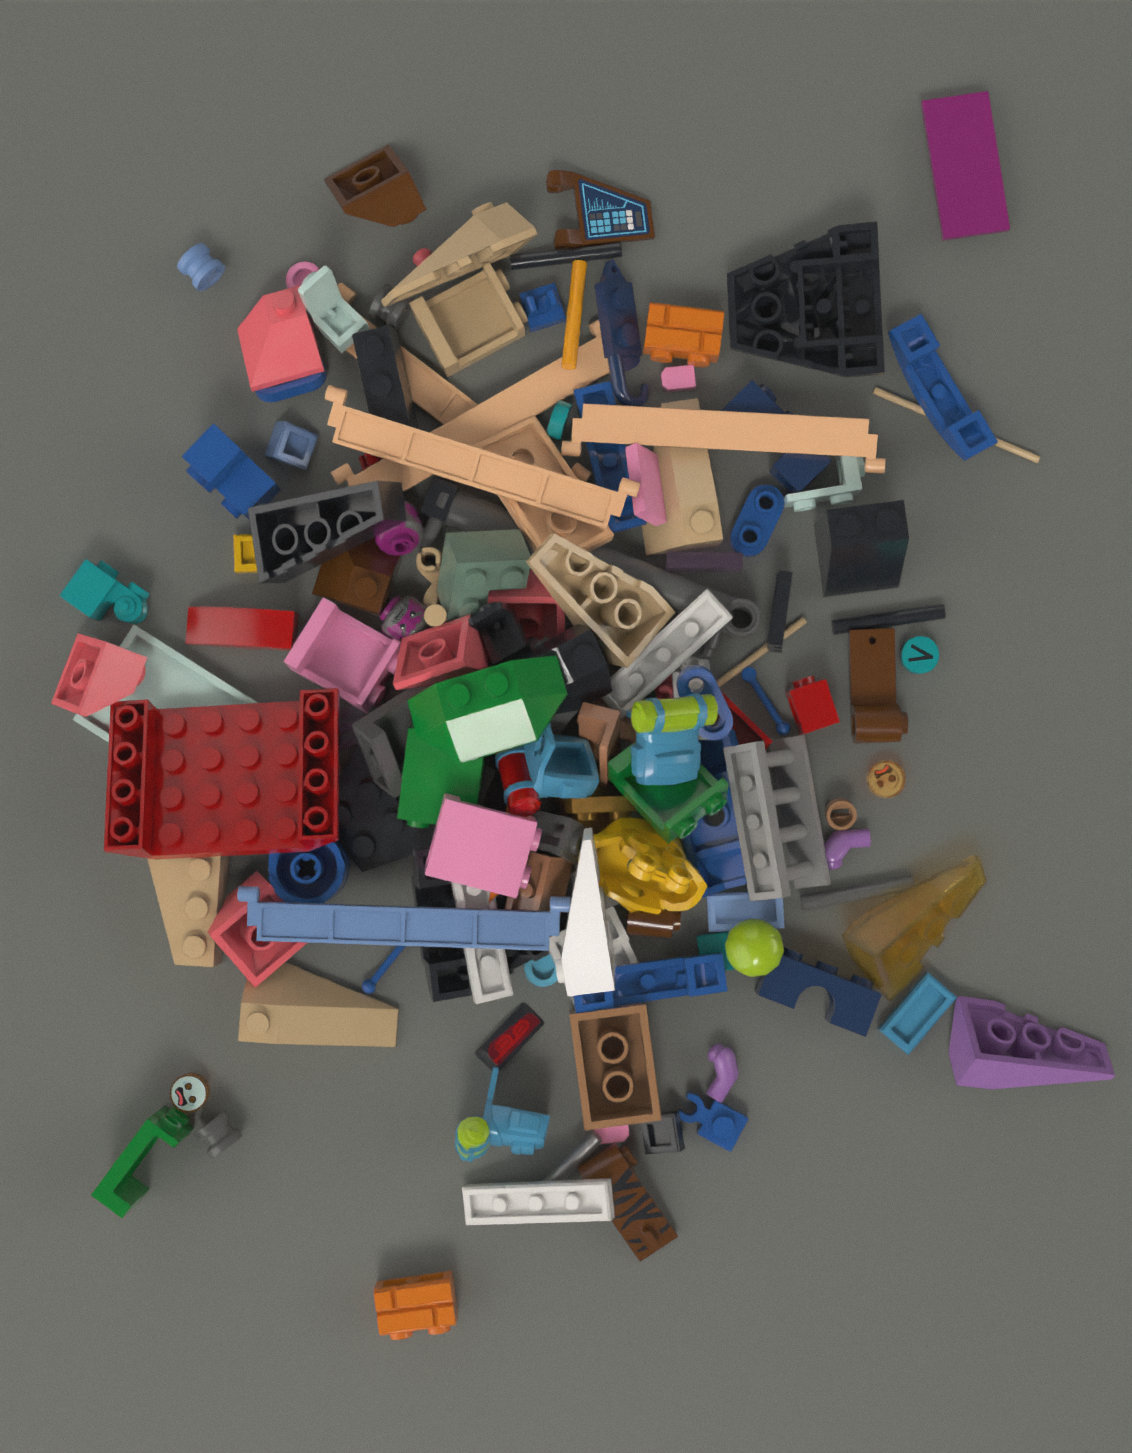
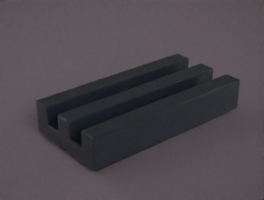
(779, 611)

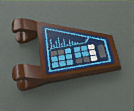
(602, 212)

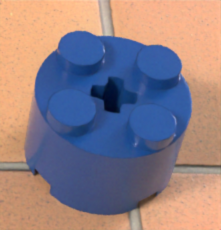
(292, 885)

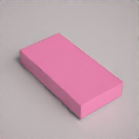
(645, 469)

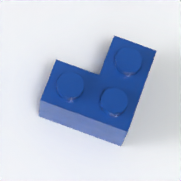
(223, 466)

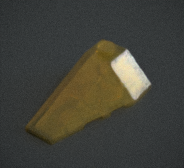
(899, 931)

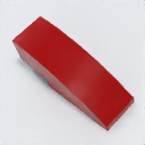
(242, 628)

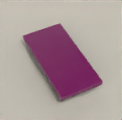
(965, 165)

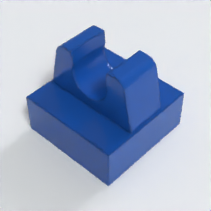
(542, 307)

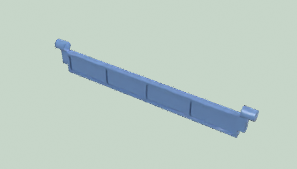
(403, 924)

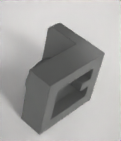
(559, 836)

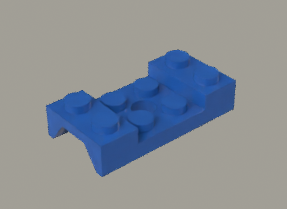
(712, 847)

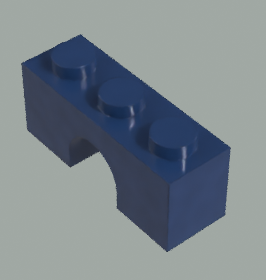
(792, 469)
(851, 1001)

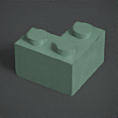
(480, 563)

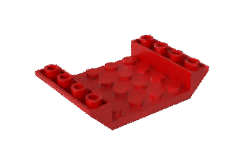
(223, 778)

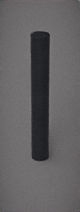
(565, 256)
(889, 619)

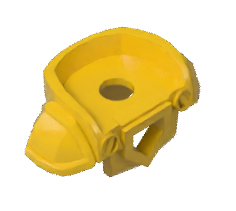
(656, 874)

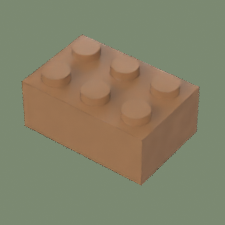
(615, 1066)

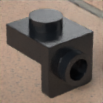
(500, 632)

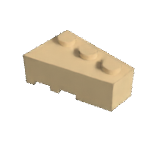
(189, 900)

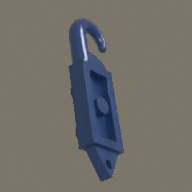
(619, 331)

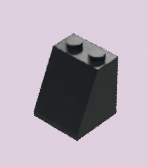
(861, 547)

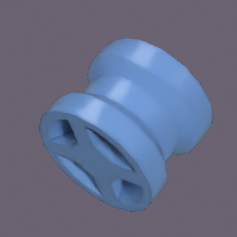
(201, 267)

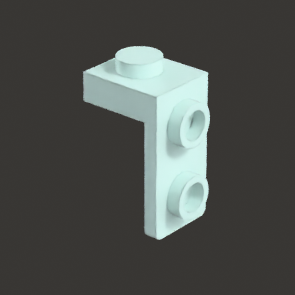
(329, 310)
(849, 474)

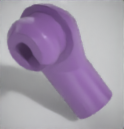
(840, 843)
(726, 1071)

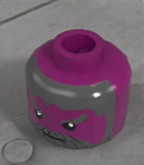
(405, 536)
(403, 617)

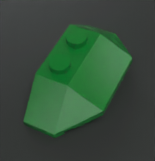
(489, 708)

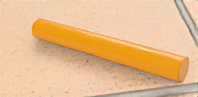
(574, 315)

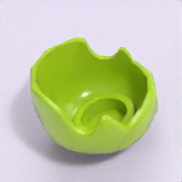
(754, 947)

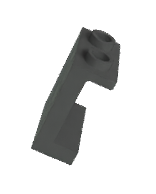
(384, 740)

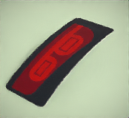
(510, 1037)

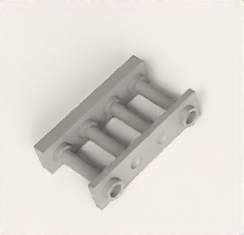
(758, 822)

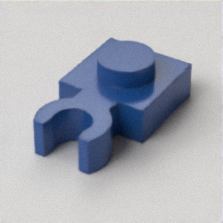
(717, 1122)

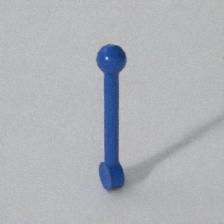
(749, 675)
(369, 985)

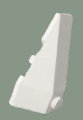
(588, 946)

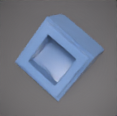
(291, 445)

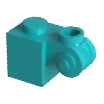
(96, 589)

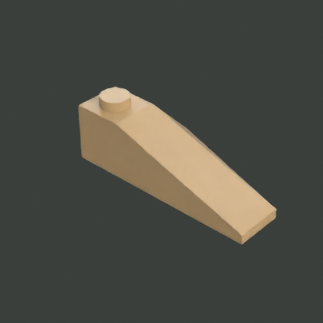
(484, 238)
(688, 498)
(601, 597)
(313, 1010)

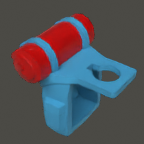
(550, 767)

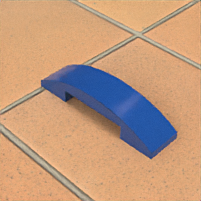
(936, 391)
(608, 459)
(659, 980)

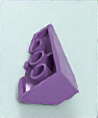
(1010, 1051)

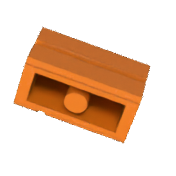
(683, 334)
(416, 1304)

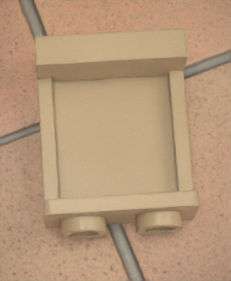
(470, 320)

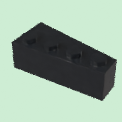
(317, 527)

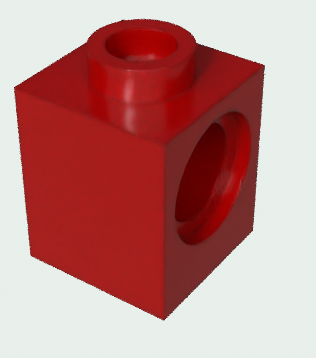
(811, 705)

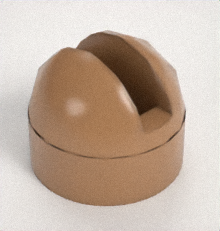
(840, 821)

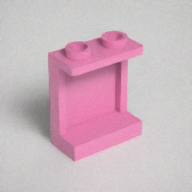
(344, 655)
(482, 847)

